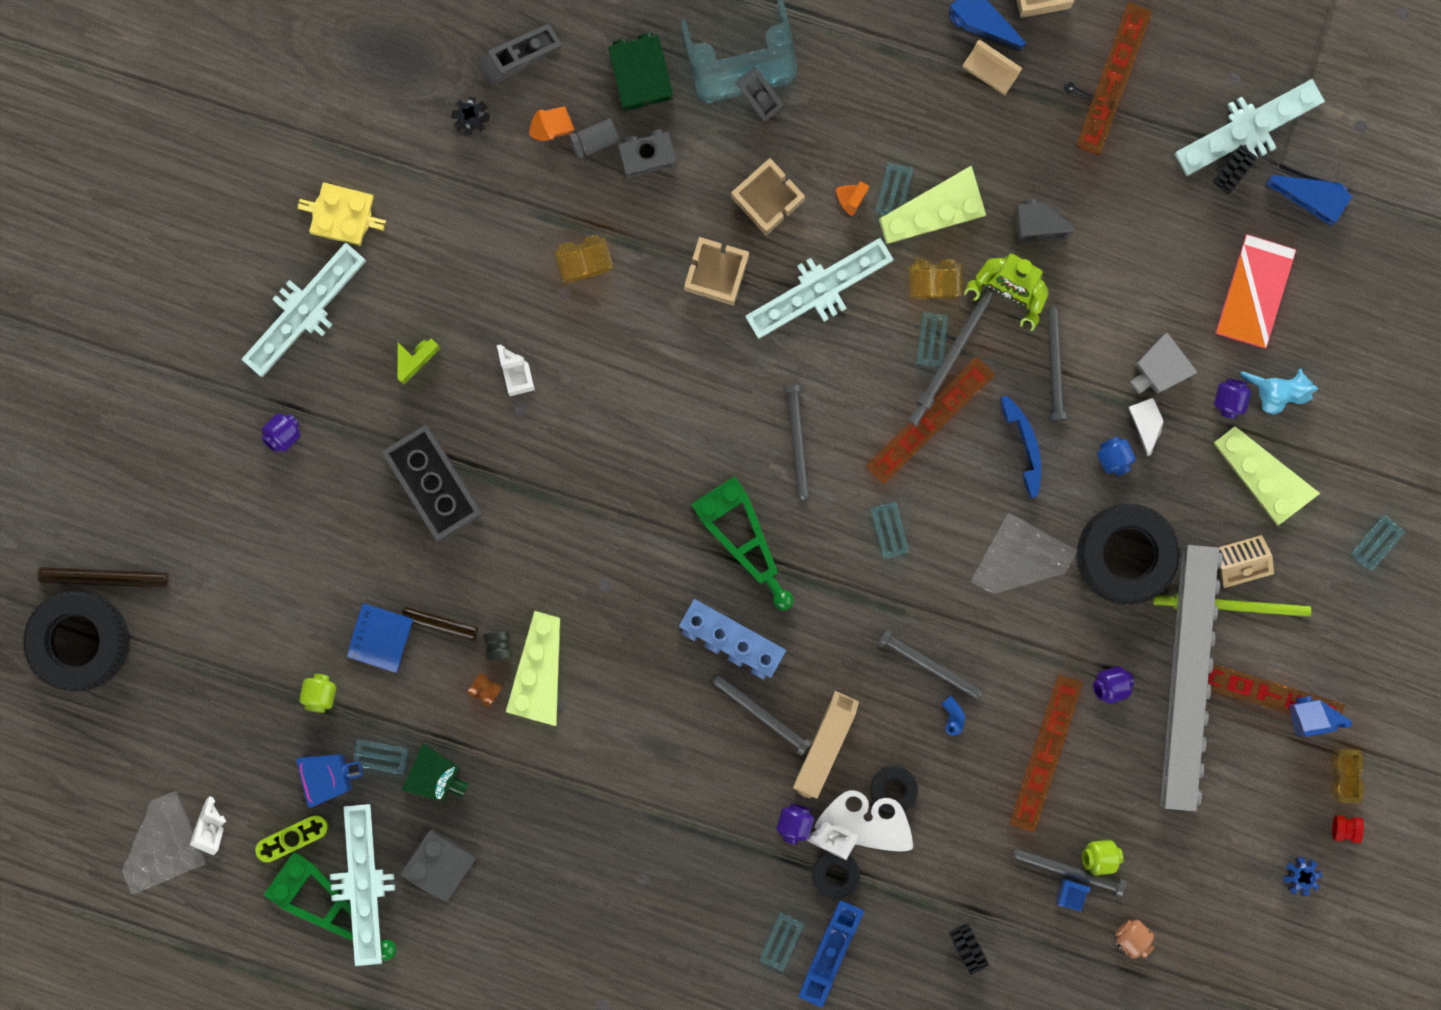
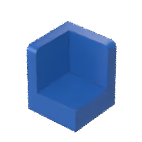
(1072, 894)

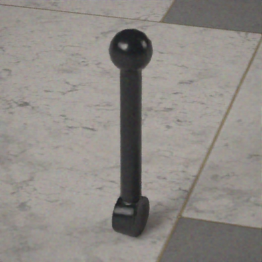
(1070, 87)

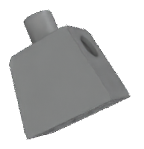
(1162, 367)

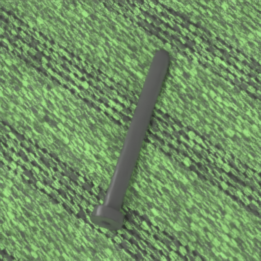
(1056, 372)
(797, 436)
(887, 639)
(763, 715)
(1117, 887)

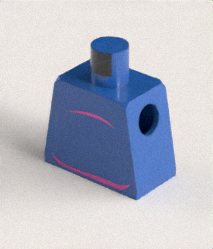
(326, 777)

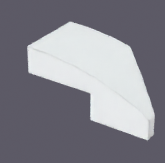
(516, 372)
(1148, 423)
(208, 828)
(834, 839)

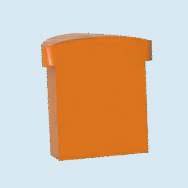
(550, 124)
(851, 196)

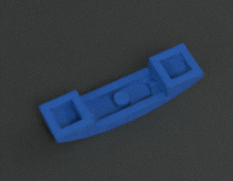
(1012, 414)
(830, 953)

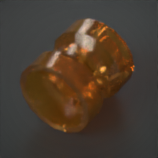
(484, 690)

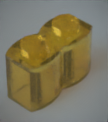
(584, 259)
(935, 281)
(1347, 768)

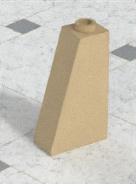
(826, 745)

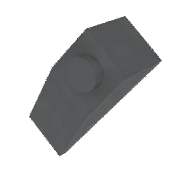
(518, 54)

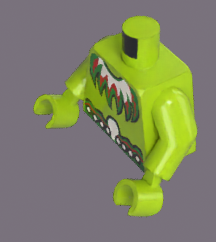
(1015, 280)

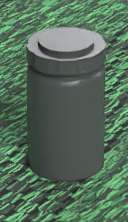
(594, 138)

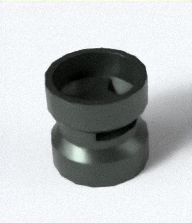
(497, 645)

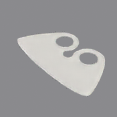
(878, 833)

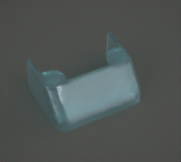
(717, 78)

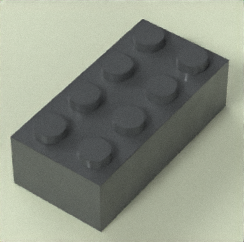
(432, 483)

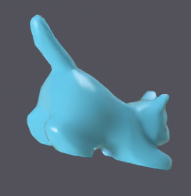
(1278, 392)

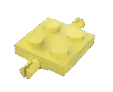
(341, 214)

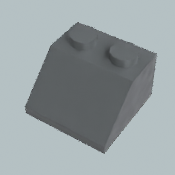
(1039, 223)
(438, 865)

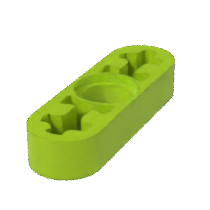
(288, 849)

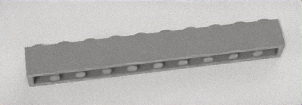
(1190, 677)

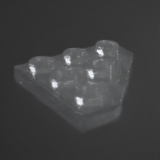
(1021, 557)
(162, 845)

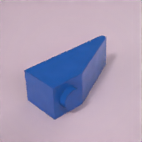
(984, 20)
(1316, 196)

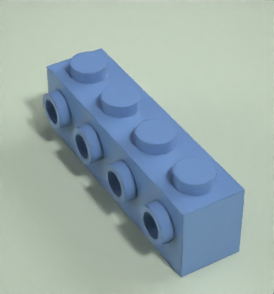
(732, 638)

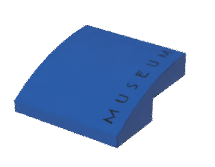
(380, 637)

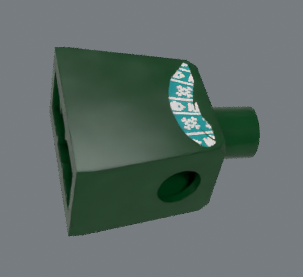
(434, 776)

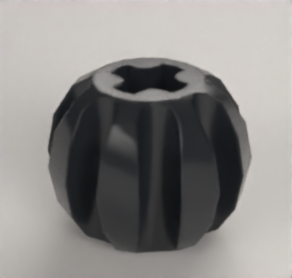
(468, 108)

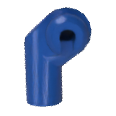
(956, 716)

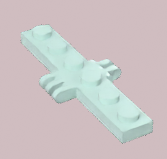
(1249, 127)
(819, 288)
(303, 309)
(362, 885)

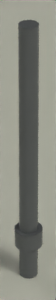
(926, 399)

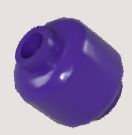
(1232, 398)
(280, 432)
(1113, 685)
(795, 823)

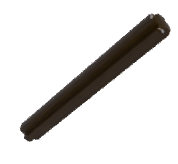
(103, 577)

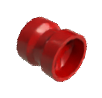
(1347, 829)

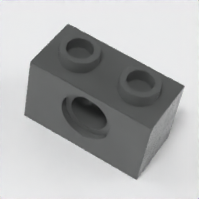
(636, 165)

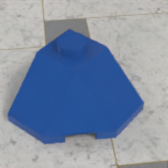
(1315, 717)

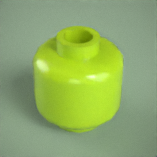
(317, 693)
(1102, 857)

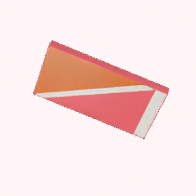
(1255, 291)

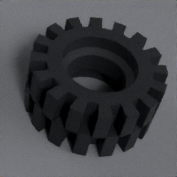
(1234, 169)
(969, 948)

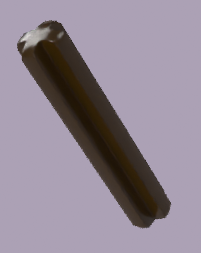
(441, 624)

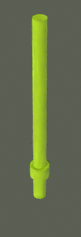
(1244, 606)

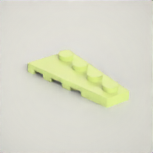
(943, 206)
(1268, 479)
(536, 680)

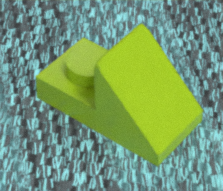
(410, 365)

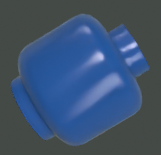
(1116, 456)

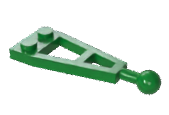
(720, 502)
(290, 882)

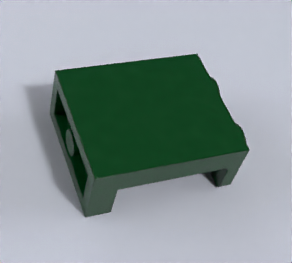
(640, 71)

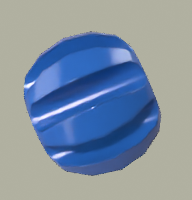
(1310, 878)

